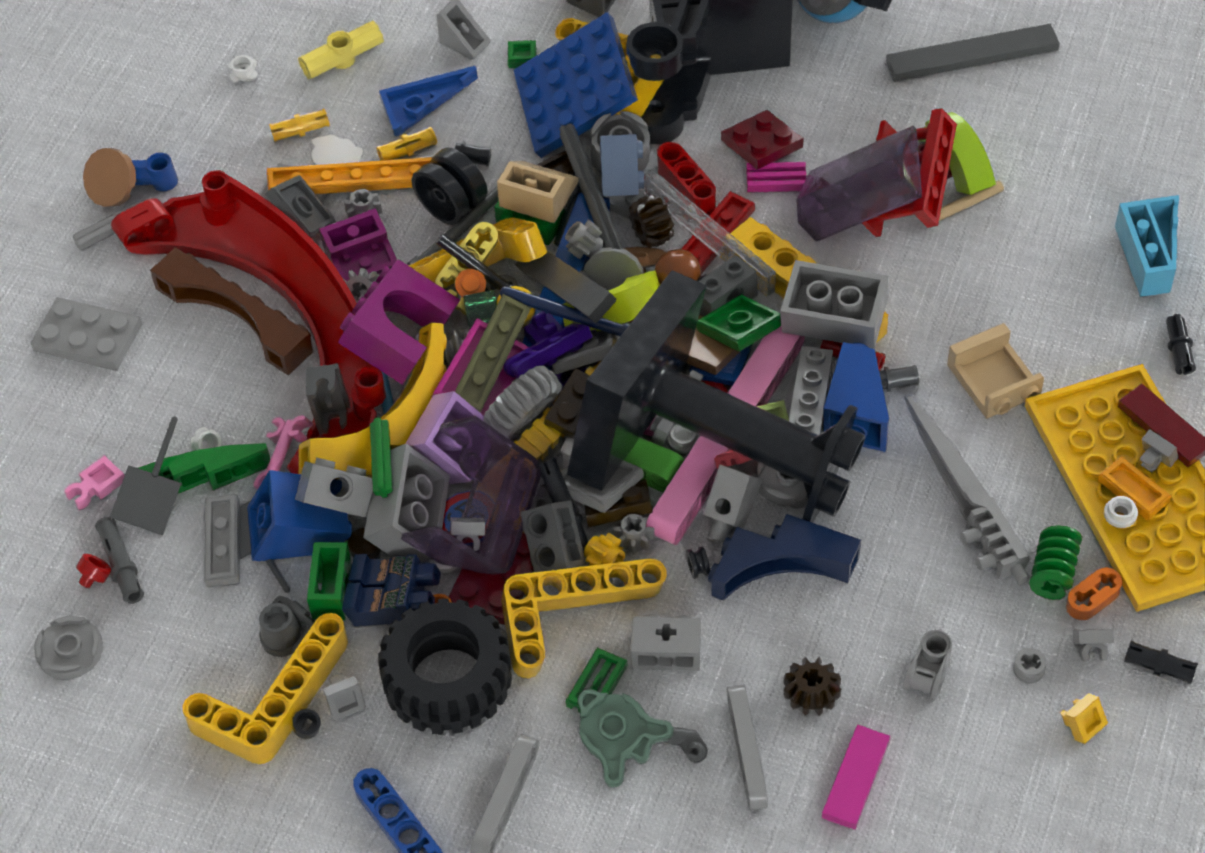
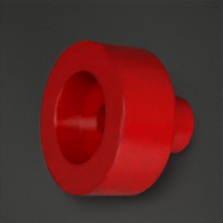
(93, 570)

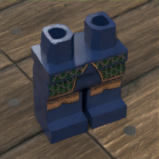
(387, 588)

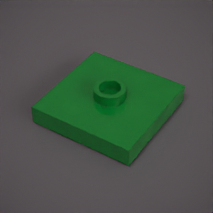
(739, 323)

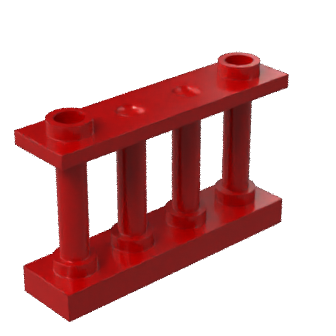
(933, 171)

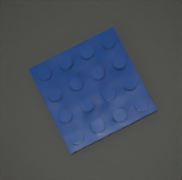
(575, 83)

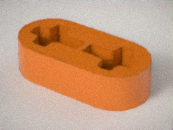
(1098, 598)

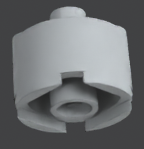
(620, 124)

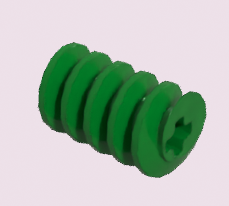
(1055, 562)

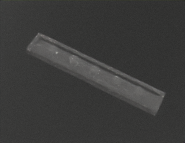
(707, 229)

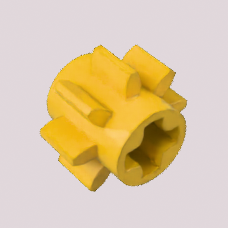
(604, 550)

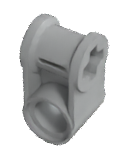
(928, 669)

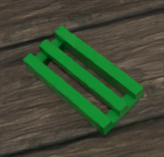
(621, 665)

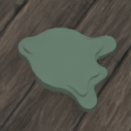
(618, 730)

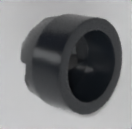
(299, 721)

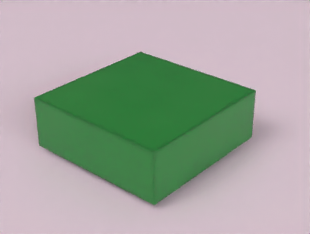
(520, 52)

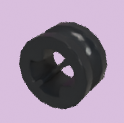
(698, 562)

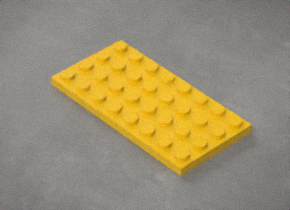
(1085, 436)

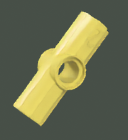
(340, 49)

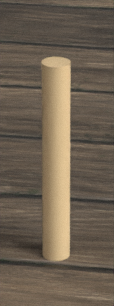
(970, 200)

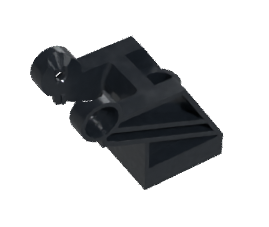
(700, 42)

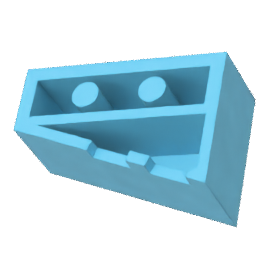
(1150, 242)

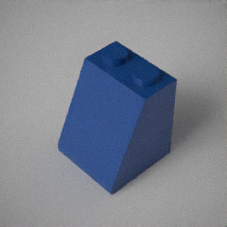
(858, 384)
(288, 527)

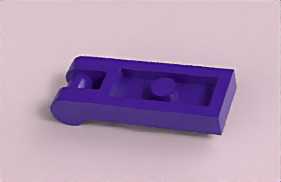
(547, 350)

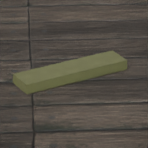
(492, 351)

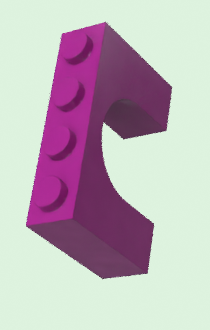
(376, 337)

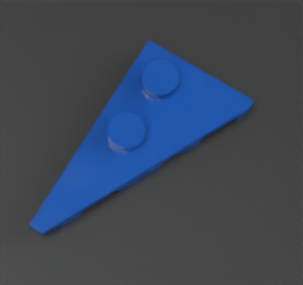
(415, 100)

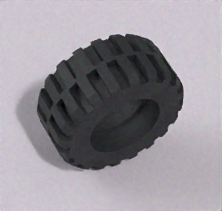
(438, 629)

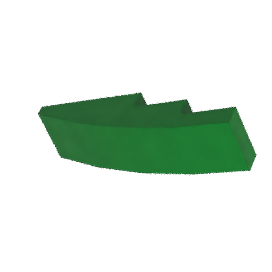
(213, 465)

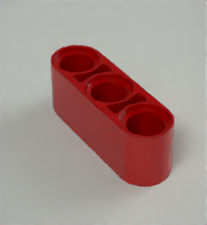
(686, 176)

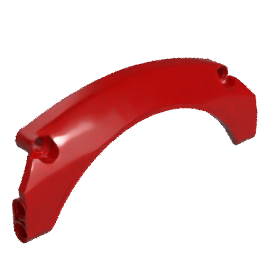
(253, 235)

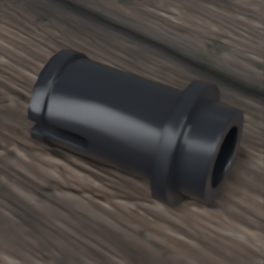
(476, 154)

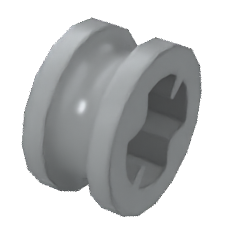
(1032, 674)

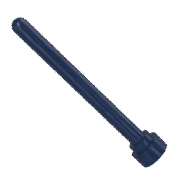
(563, 311)

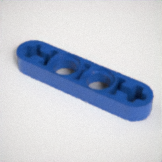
(396, 825)

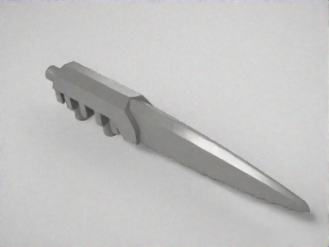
(984, 517)

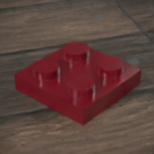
(762, 139)

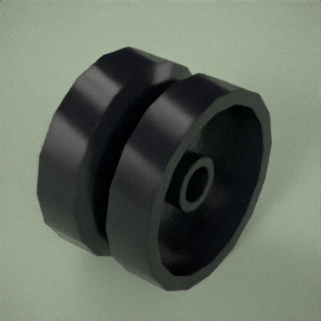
(449, 186)

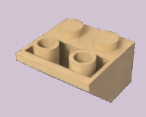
(534, 190)

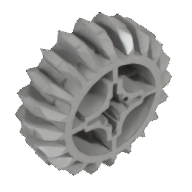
(523, 402)

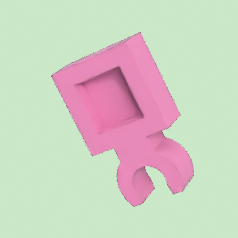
(97, 480)

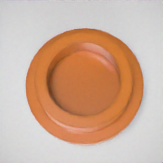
(470, 282)

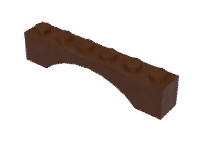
(188, 281)

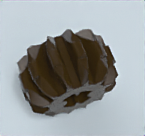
(651, 221)
(799, 683)

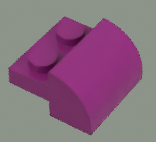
(358, 244)

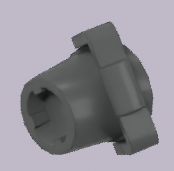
(279, 626)

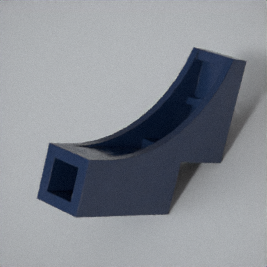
(792, 548)

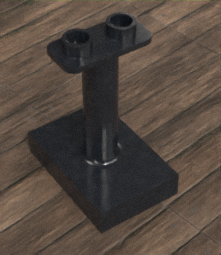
(647, 379)

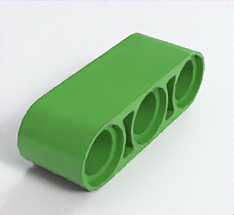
(657, 463)

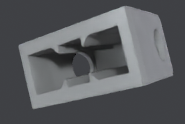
(734, 488)

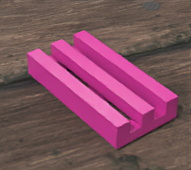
(780, 177)

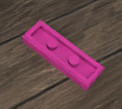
(856, 777)

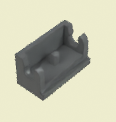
(327, 396)

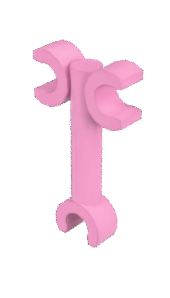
(283, 437)

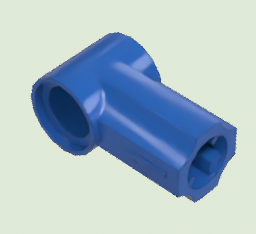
(156, 171)

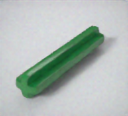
(381, 457)

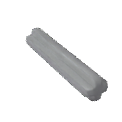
(98, 230)

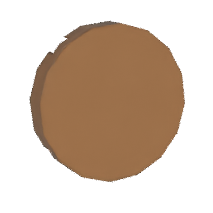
(109, 177)

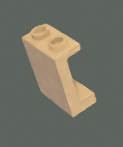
(993, 371)

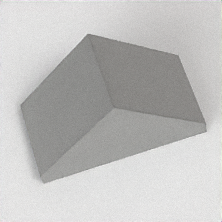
(460, 30)

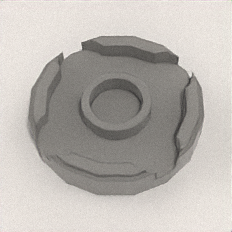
(612, 267)
(68, 647)

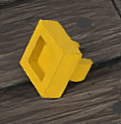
(1085, 718)

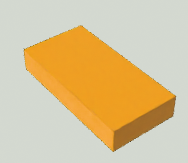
(1128, 481)

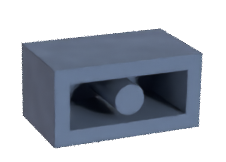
(620, 165)

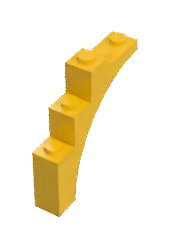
(402, 415)

